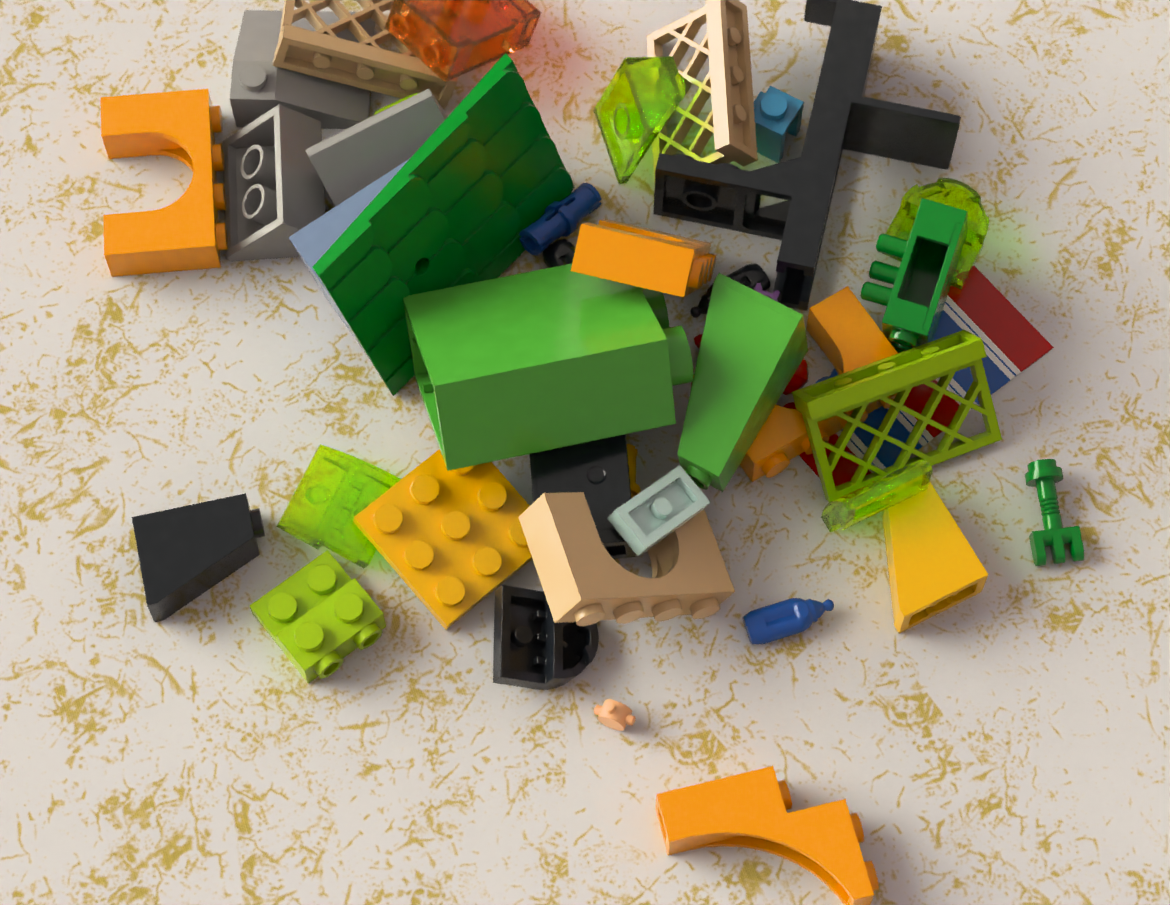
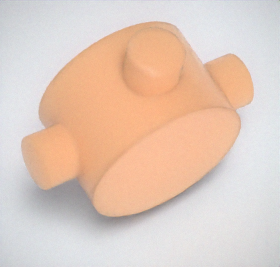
(614, 715)

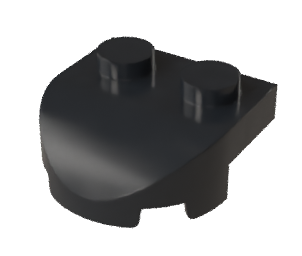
(533, 648)

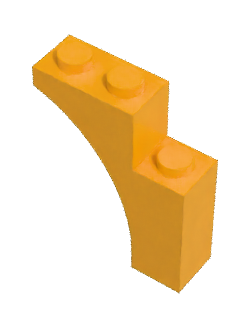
(752, 814)

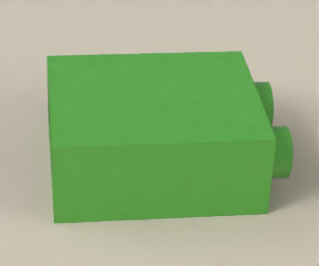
(542, 363)

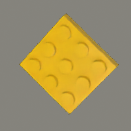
(449, 534)

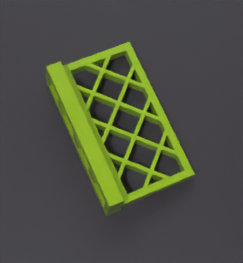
(892, 376)

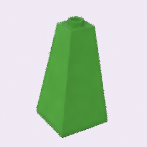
(739, 375)

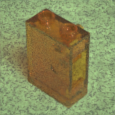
(461, 34)

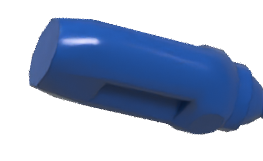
(783, 619)

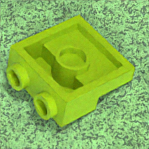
(319, 617)

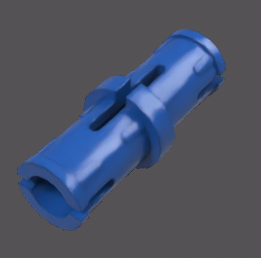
(560, 219)

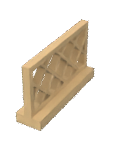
(349, 62)
(727, 82)

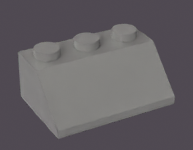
(375, 145)
(271, 184)

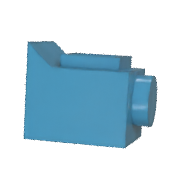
(774, 116)

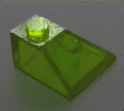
(637, 109)

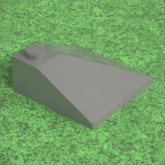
(261, 86)

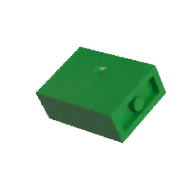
(923, 275)

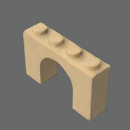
(590, 586)

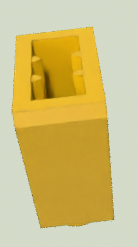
(927, 560)

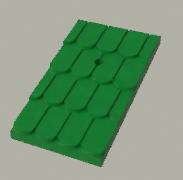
(437, 217)

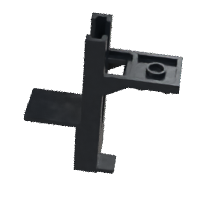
(839, 120)

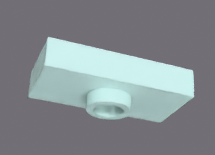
(658, 510)

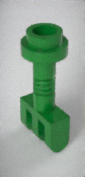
(1043, 476)

